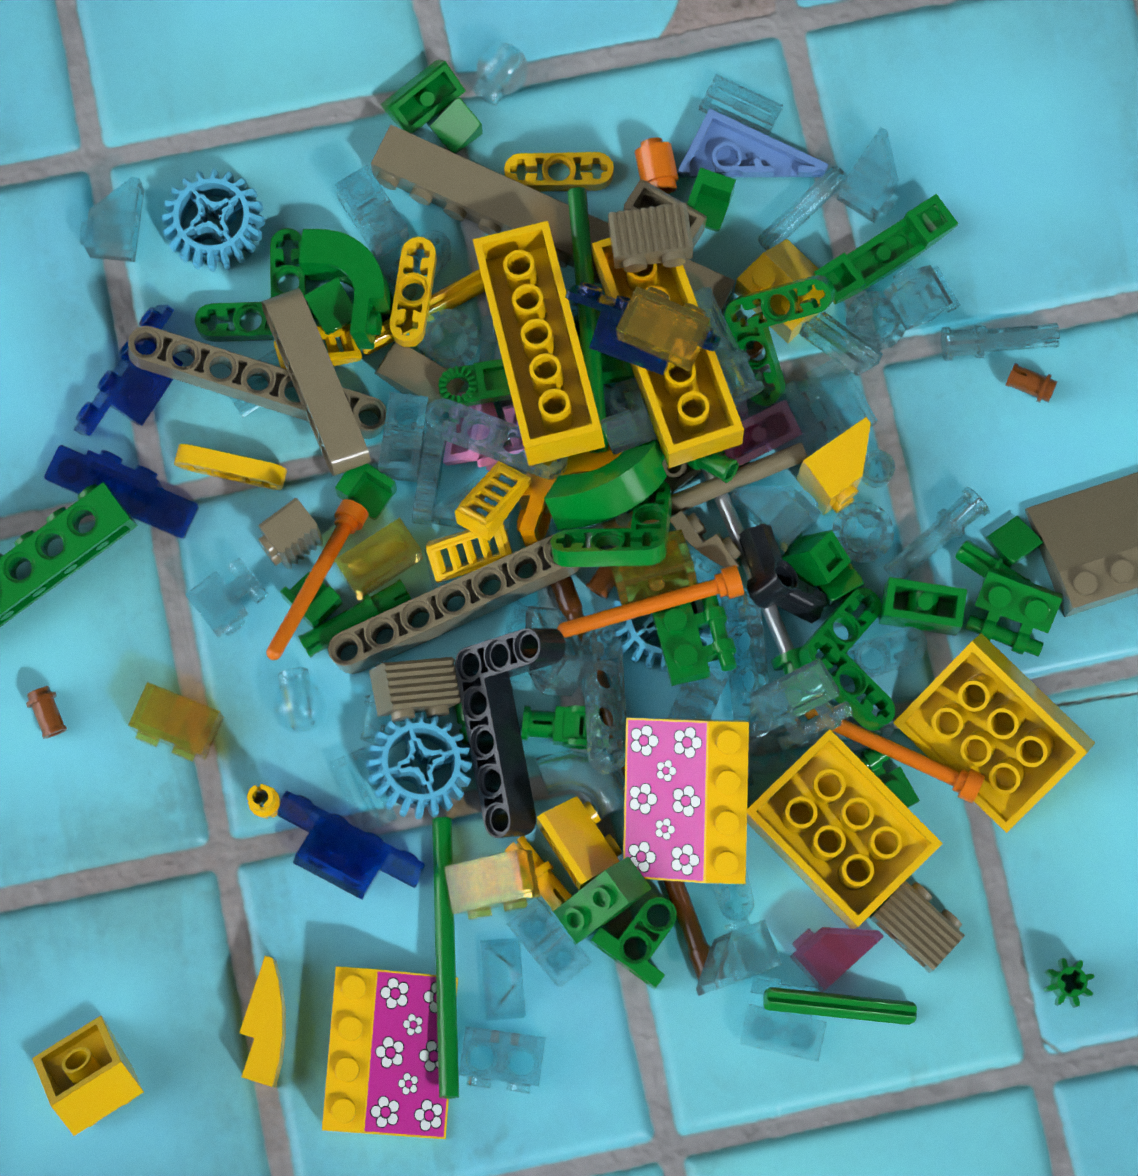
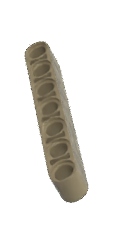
(236, 383)
(435, 604)

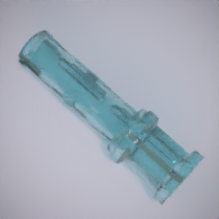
(981, 341)
(732, 359)
(949, 524)

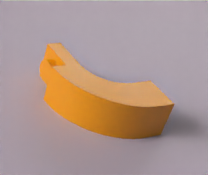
(535, 515)

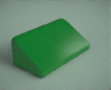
(423, 96)

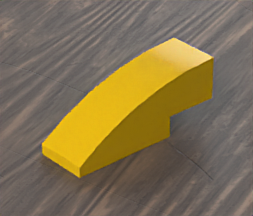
(267, 1025)

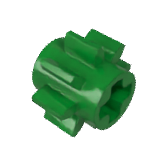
(1080, 980)

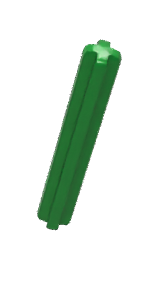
(839, 1005)

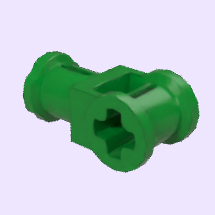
(559, 725)

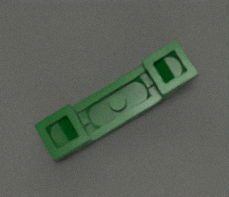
(889, 249)

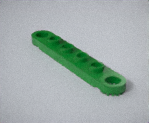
(489, 381)

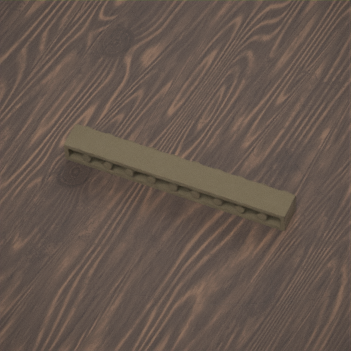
(496, 201)

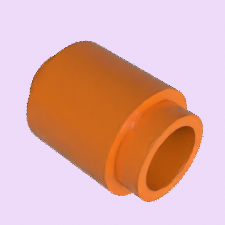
(657, 164)

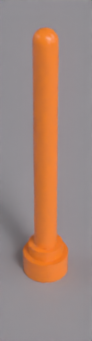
(348, 518)
(725, 584)
(964, 782)

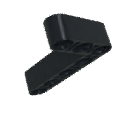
(493, 723)

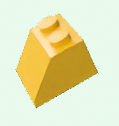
(776, 267)
(836, 469)
(578, 841)
(87, 1076)

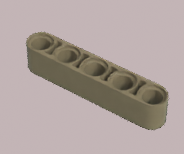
(316, 382)

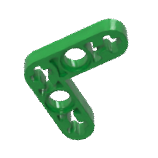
(222, 310)
(758, 329)
(636, 546)
(835, 651)

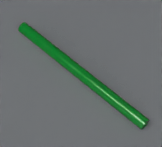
(586, 315)
(445, 962)

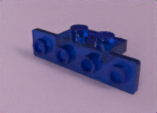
(605, 333)
(127, 387)
(136, 489)
(344, 852)

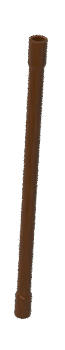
(698, 948)

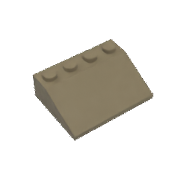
(1091, 543)

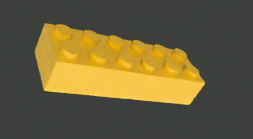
(538, 343)
(687, 409)

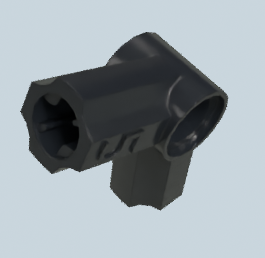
(775, 579)

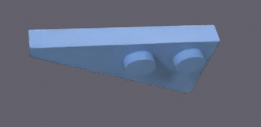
(744, 152)

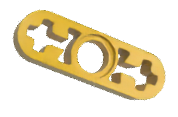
(569, 159)
(419, 319)
(230, 466)

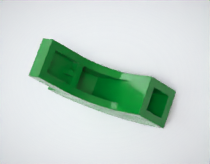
(335, 254)
(607, 491)

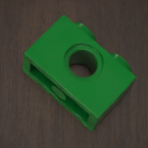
(923, 606)
(602, 900)

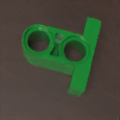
(644, 931)

